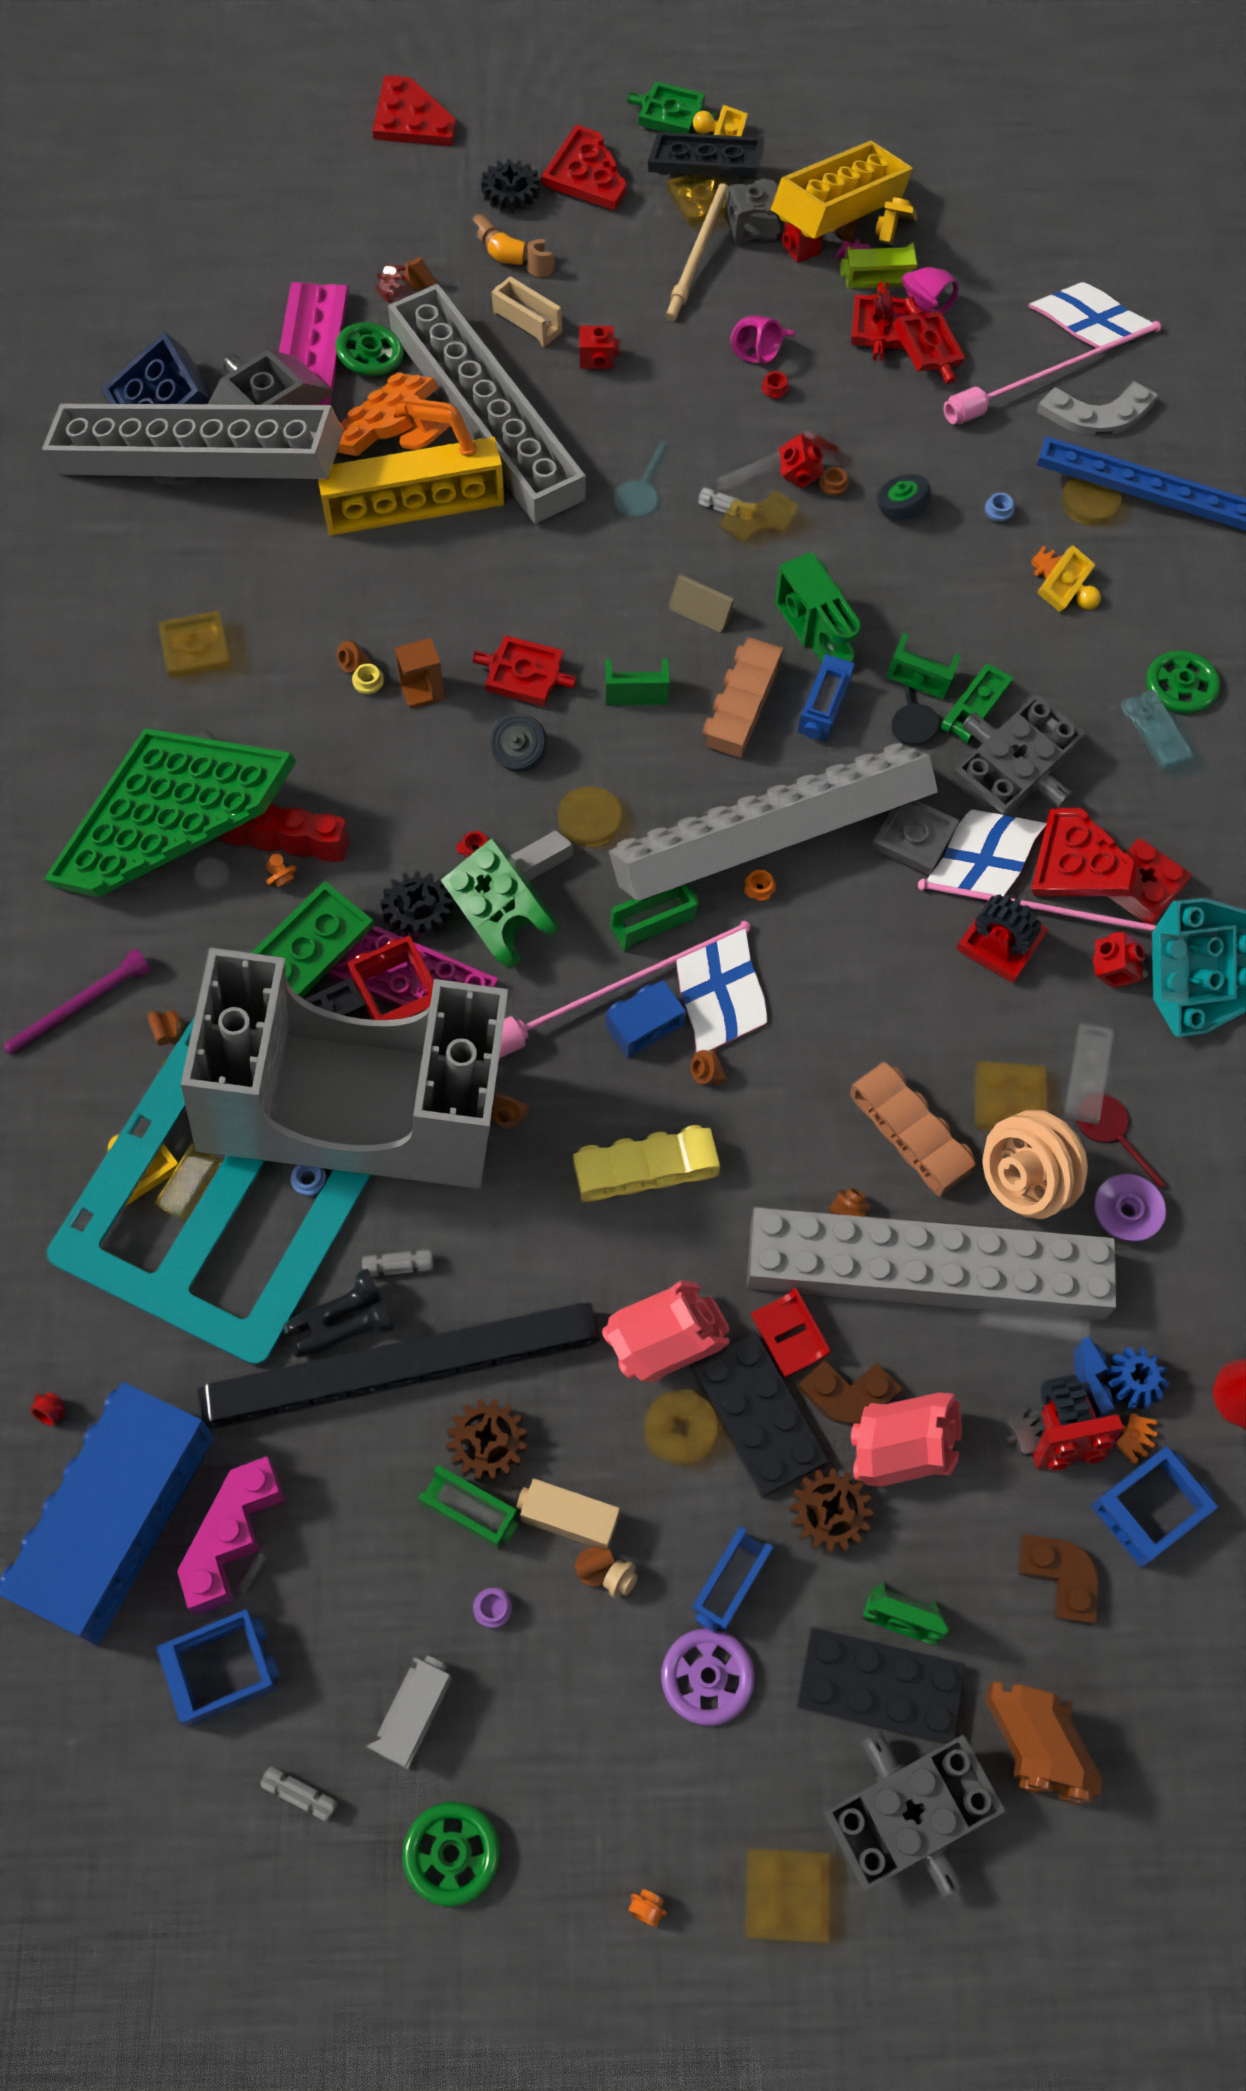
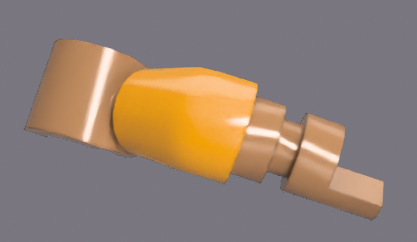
(514, 251)

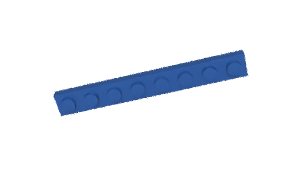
(1143, 482)

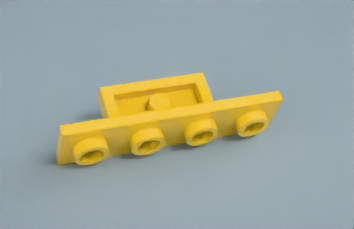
(887, 225)

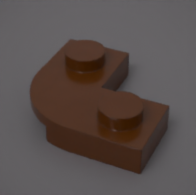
(844, 1402)
(1071, 1570)

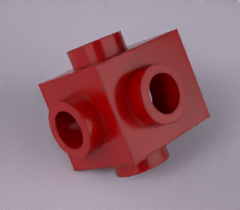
(598, 347)
(801, 461)
(1118, 960)

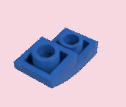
(1089, 1367)

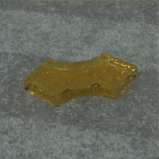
(744, 518)

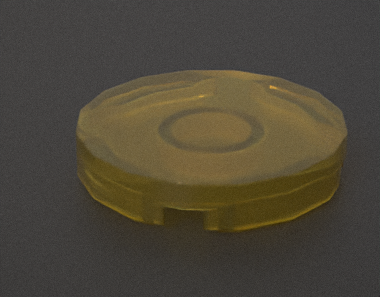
(1089, 502)
(589, 816)

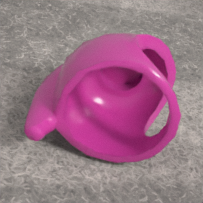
(927, 285)
(760, 333)

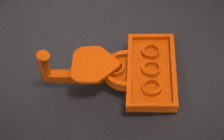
(392, 412)

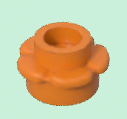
(762, 878)
(647, 1907)

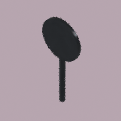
(914, 722)

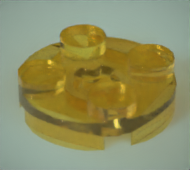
(675, 1448)

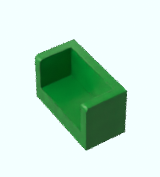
(921, 672)
(637, 687)

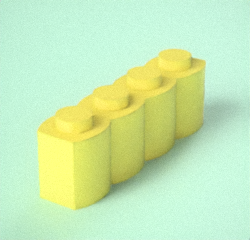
(645, 1164)

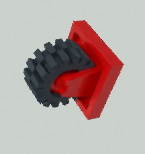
(1003, 937)
(1072, 1427)

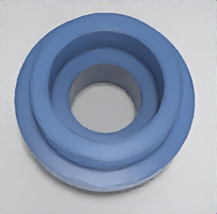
(999, 507)
(298, 1175)

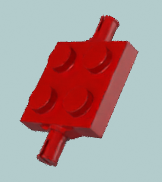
(872, 329)
(928, 341)
(524, 670)

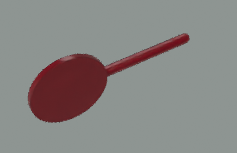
(1111, 1127)

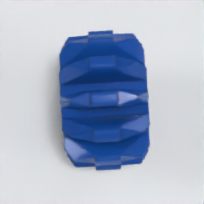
(1145, 1393)

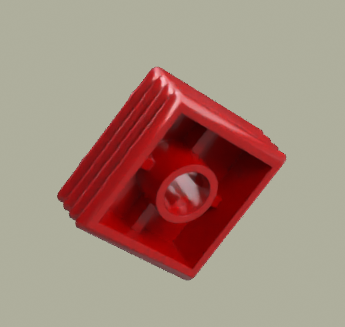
(1163, 884)

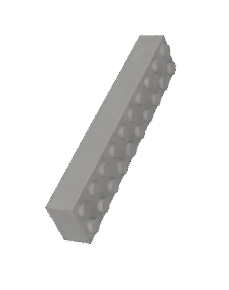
(490, 403)
(194, 440)
(772, 820)
(931, 1263)

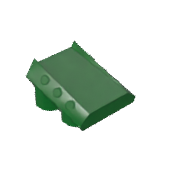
(905, 1615)

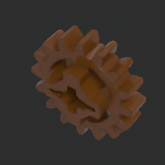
(501, 1443)
(817, 1505)

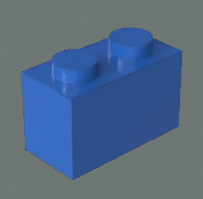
(645, 1018)

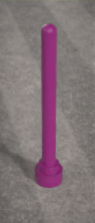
(132, 966)

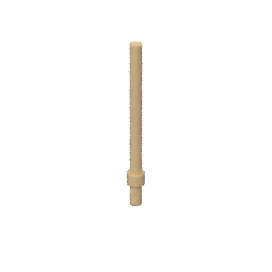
(680, 292)

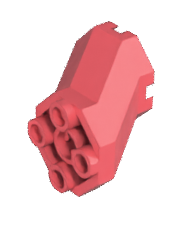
(666, 1332)
(907, 1439)

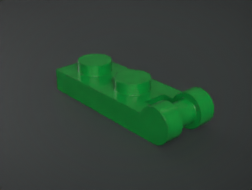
(979, 697)

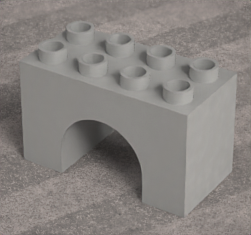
(340, 1090)

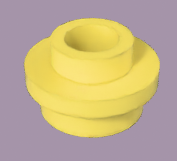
(367, 672)

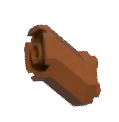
(1044, 1743)

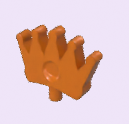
(1044, 562)
(1135, 1437)

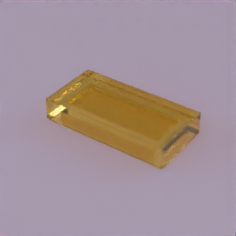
(188, 1183)

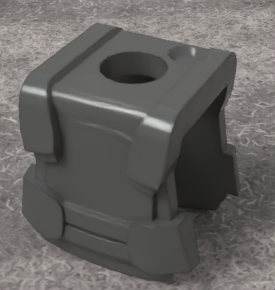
(749, 211)

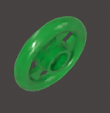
(369, 349)
(1170, 698)
(417, 1863)

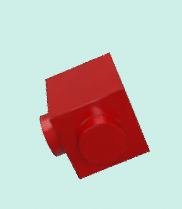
(799, 245)

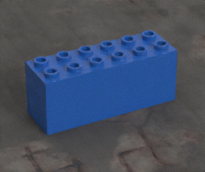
(107, 1513)

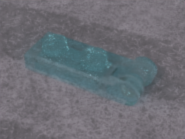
(1157, 730)

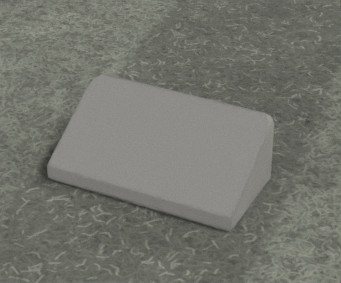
(543, 854)

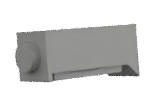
(412, 1711)

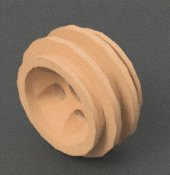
(1044, 1172)

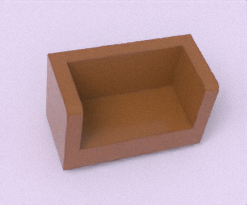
(420, 673)

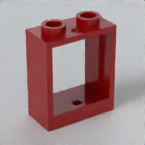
(391, 955)

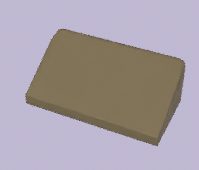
(701, 604)

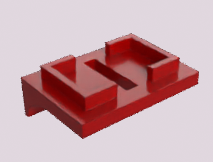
(799, 1350)

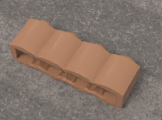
(743, 698)
(912, 1129)

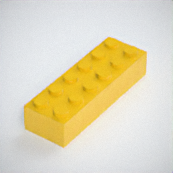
(840, 189)
(411, 486)

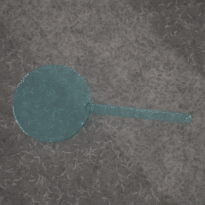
(638, 497)

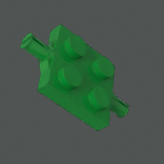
(668, 108)

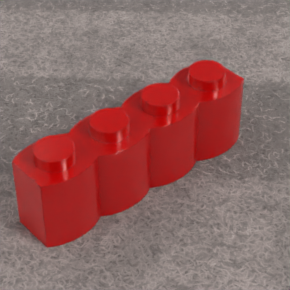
(295, 833)

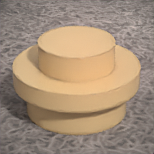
(620, 1578)

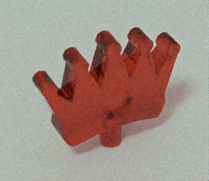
(388, 281)
(821, 441)

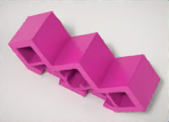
(227, 1534)

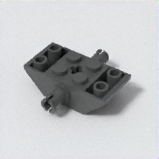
(269, 380)
(1020, 755)
(950, 1800)

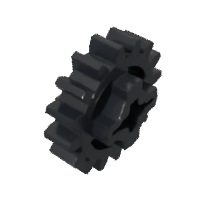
(510, 185)
(418, 907)

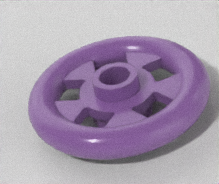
(689, 1705)

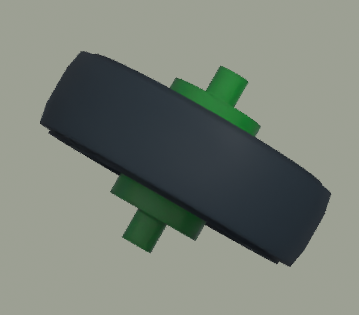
(904, 497)

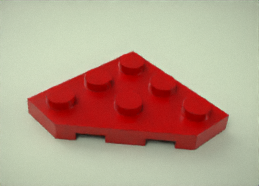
(411, 115)
(585, 170)
(1080, 859)

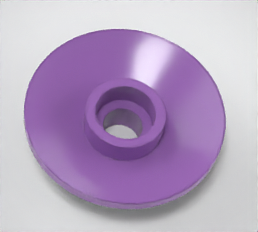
(1139, 1197)

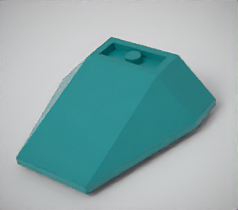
(1199, 965)

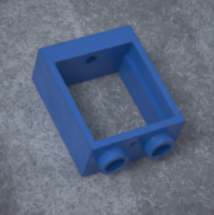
(1127, 1529)
(178, 1679)

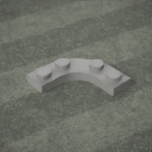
(1089, 419)

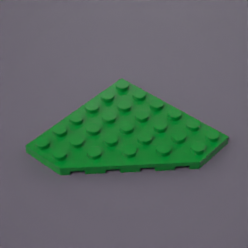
(164, 803)

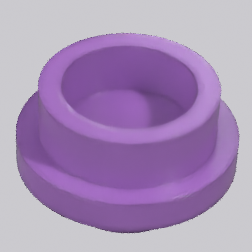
(492, 1608)

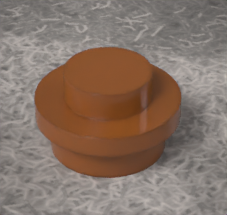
(834, 481)

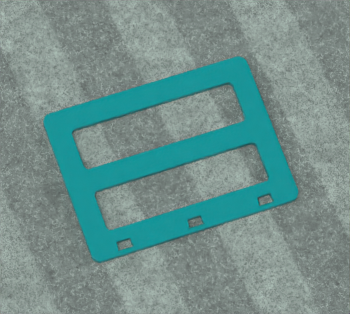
(167, 1290)

